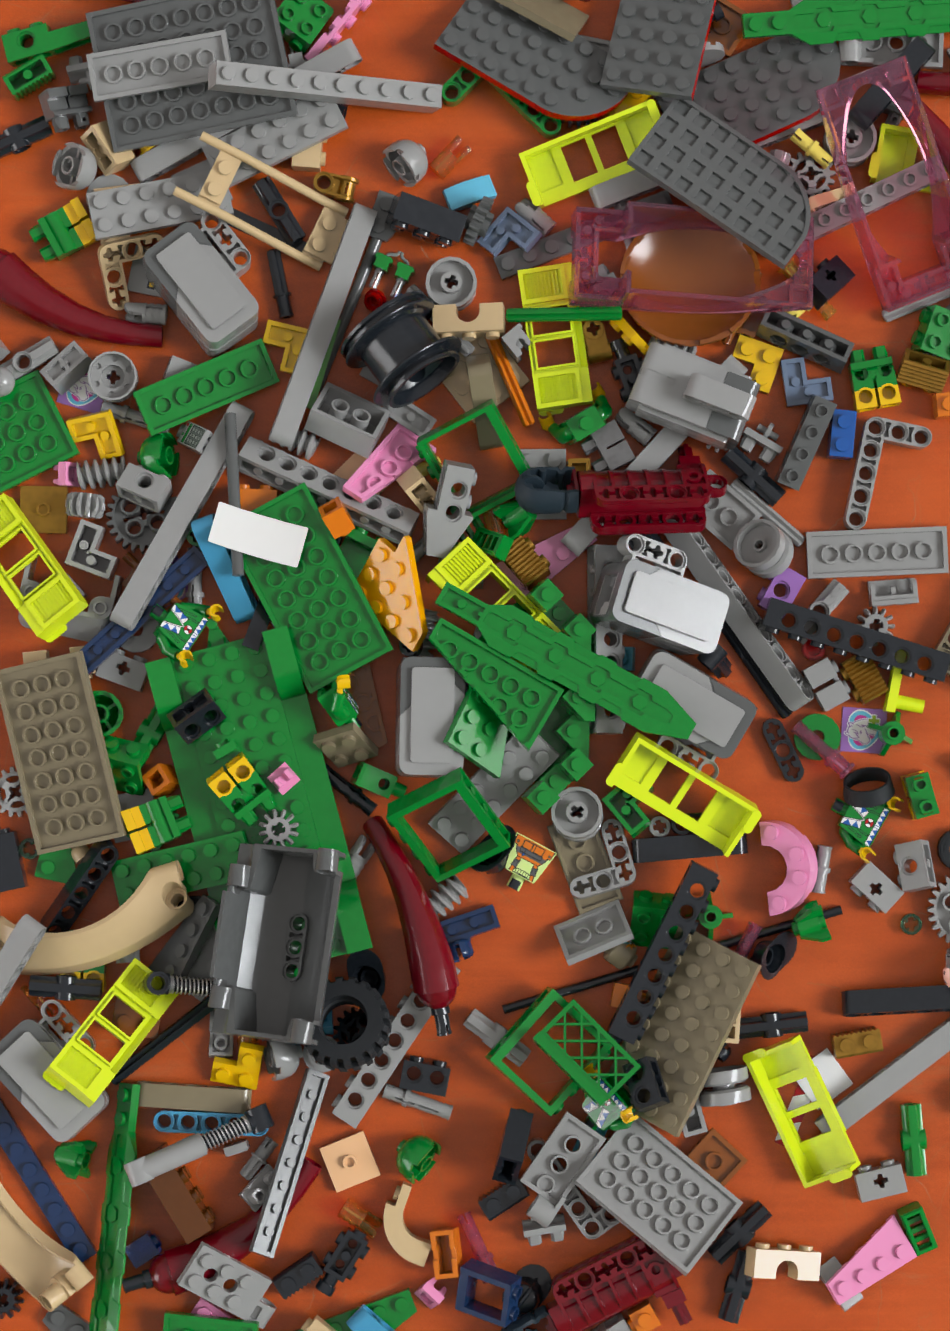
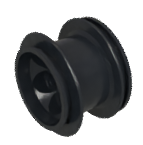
(402, 350)

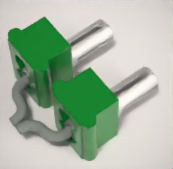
(402, 274)

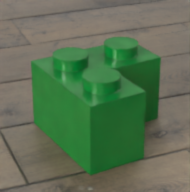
(626, 811)

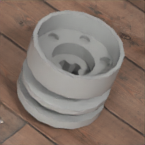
(103, 367)

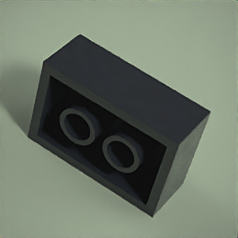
(425, 220)

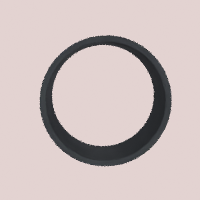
(870, 798)

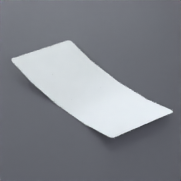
(257, 535)

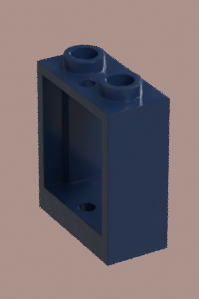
(466, 1292)

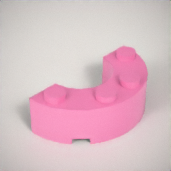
(800, 862)

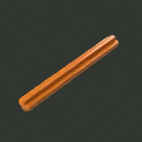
(511, 382)

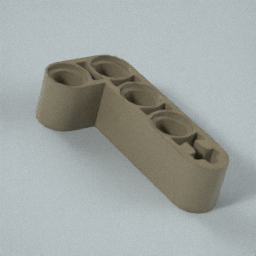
(482, 390)

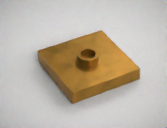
(45, 508)

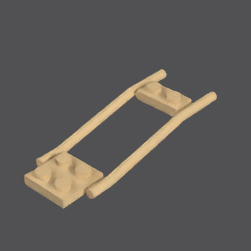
(326, 233)

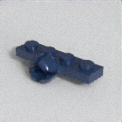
(464, 927)

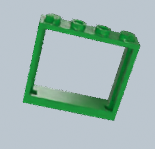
(434, 468)
(433, 790)
(519, 1029)

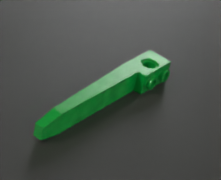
(44, 41)

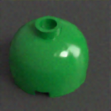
(159, 455)
(109, 711)
(416, 1157)

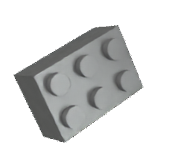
(347, 420)

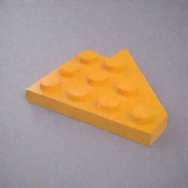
(394, 591)

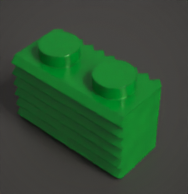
(29, 77)

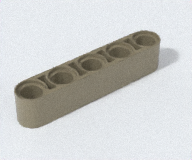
(194, 1097)

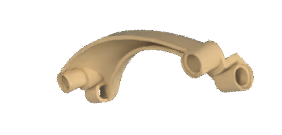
(136, 923)
(35, 1259)

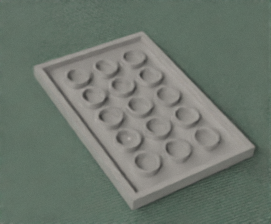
(659, 1194)

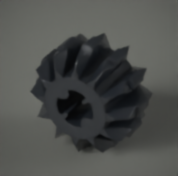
(13, 1298)

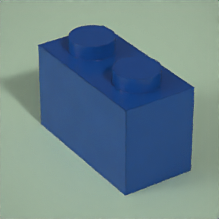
(841, 435)

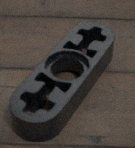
(781, 731)

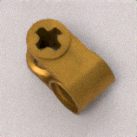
(337, 186)
(596, 346)

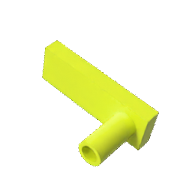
(893, 699)

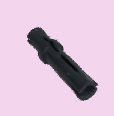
(351, 792)

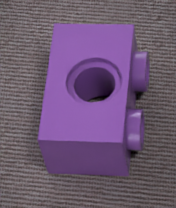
(790, 580)

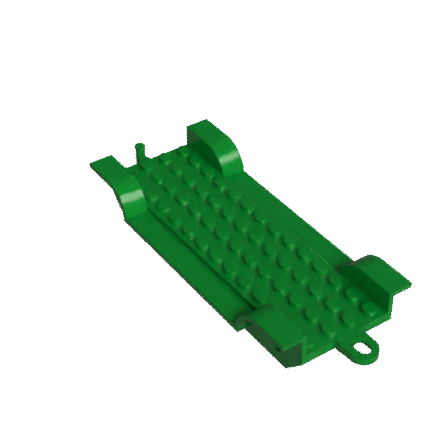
(271, 726)

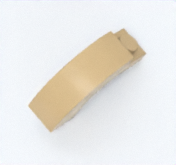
(404, 1242)

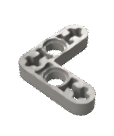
(612, 872)

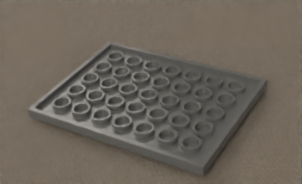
(188, 111)

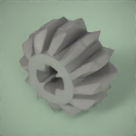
(85, 505)
(879, 618)
(274, 822)

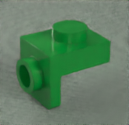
(226, 751)

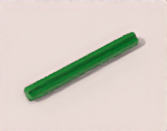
(563, 314)

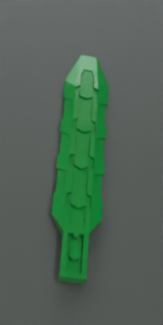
(841, 20)
(570, 664)
(115, 1213)

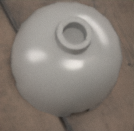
(406, 161)
(74, 167)
(282, 1058)

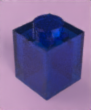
(143, 1248)

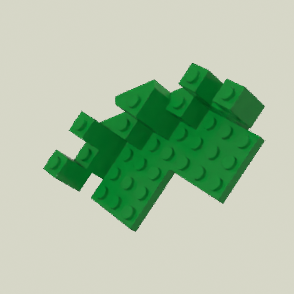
(570, 719)

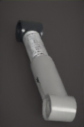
(177, 984)
(196, 1146)

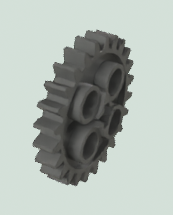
(121, 529)

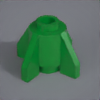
(515, 518)
(884, 735)
(811, 924)
(710, 925)
(74, 1158)

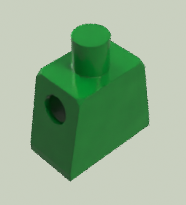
(369, 777)

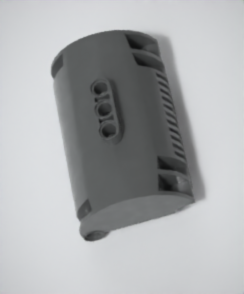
(260, 937)

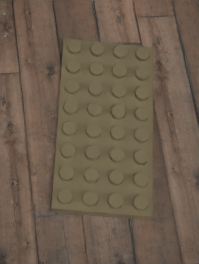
(60, 753)
(691, 1024)

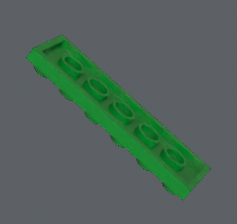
(205, 387)
(202, 862)

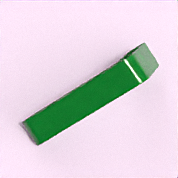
(464, 88)

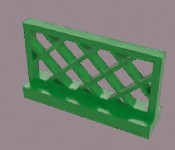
(572, 1069)

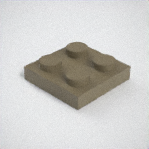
(345, 745)

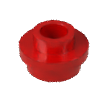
(374, 298)

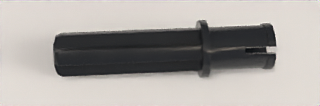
(281, 291)

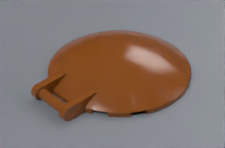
(695, 264)

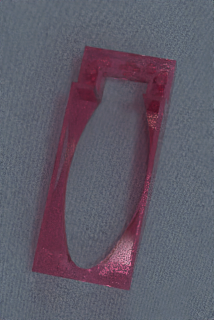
(834, 105)
(642, 218)

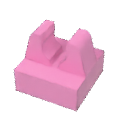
(66, 474)
(283, 778)
(429, 1294)

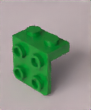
(302, 21)
(933, 332)
(357, 549)
(126, 762)
(647, 915)

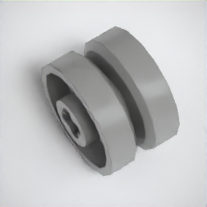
(862, 144)
(451, 270)
(763, 548)
(575, 828)
(724, 1085)

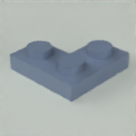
(508, 228)
(797, 387)

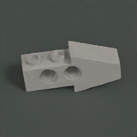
(444, 530)

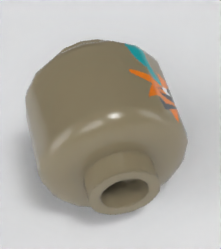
(622, 955)

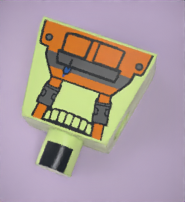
(527, 861)

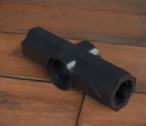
(21, 137)
(271, 199)
(753, 476)
(65, 987)
(773, 1024)
(739, 1232)
(736, 1290)

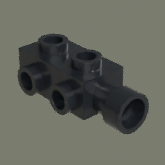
(624, 359)
(345, 1253)

